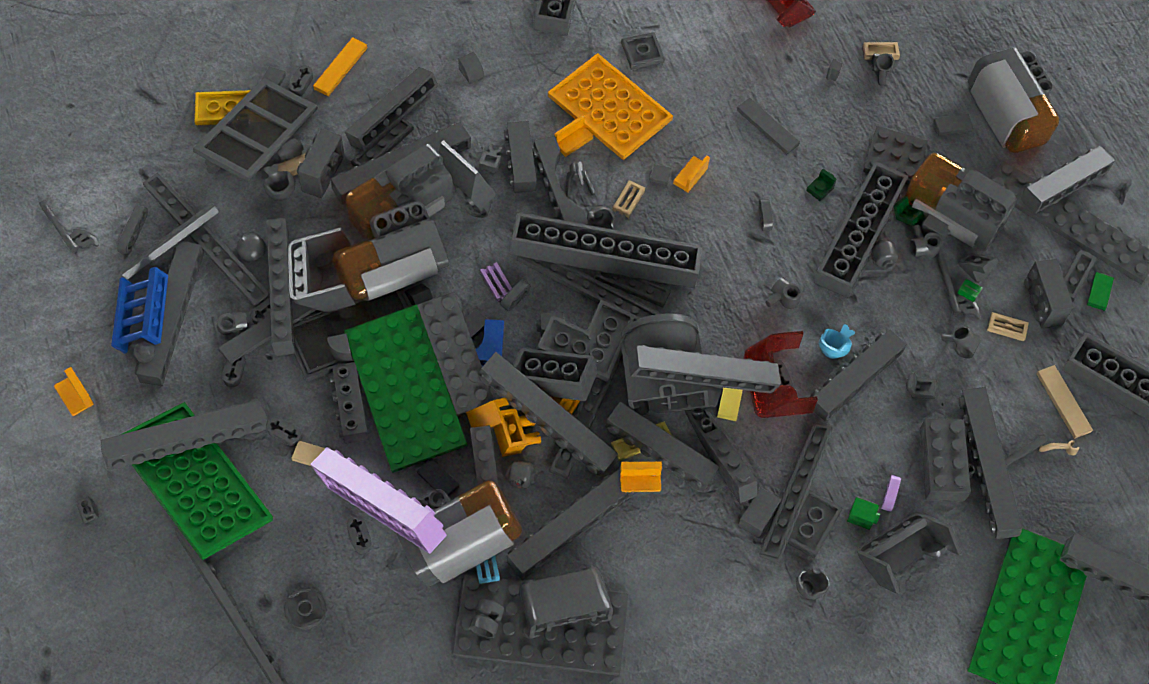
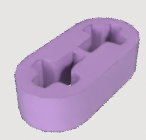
(891, 493)

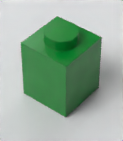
(863, 513)

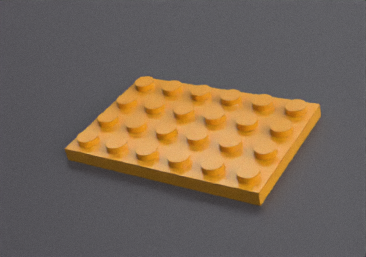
(612, 106)

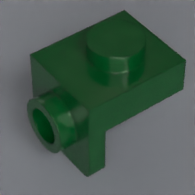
(907, 214)

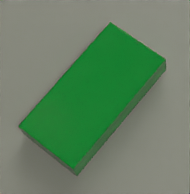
(1100, 291)

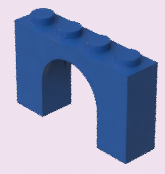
(492, 340)

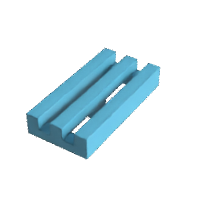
(487, 570)

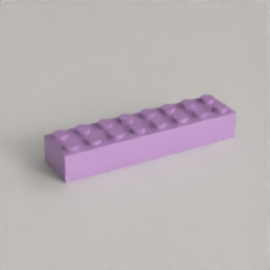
(379, 499)

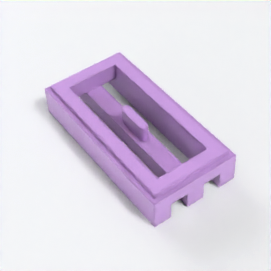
(490, 269)

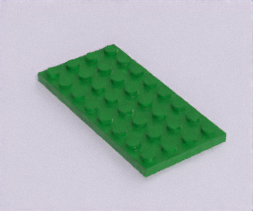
(405, 388)
(202, 492)
(1028, 614)

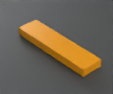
(340, 67)

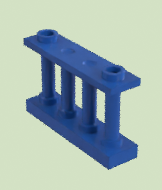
(151, 318)

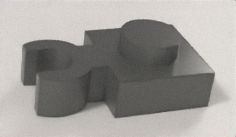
(491, 159)

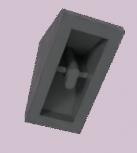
(418, 294)

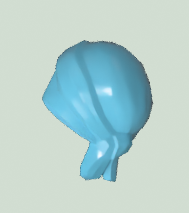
(835, 343)

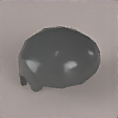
(601, 217)
(251, 247)
(812, 584)

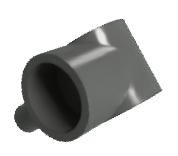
(884, 64)
(920, 244)
(781, 290)
(238, 321)
(965, 340)

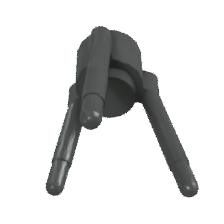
(578, 173)

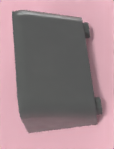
(565, 600)

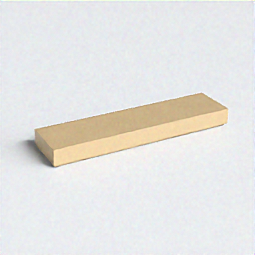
(1064, 401)

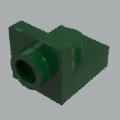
(822, 185)

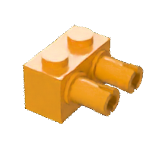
(511, 433)

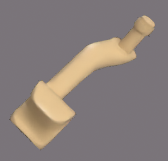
(1069, 449)

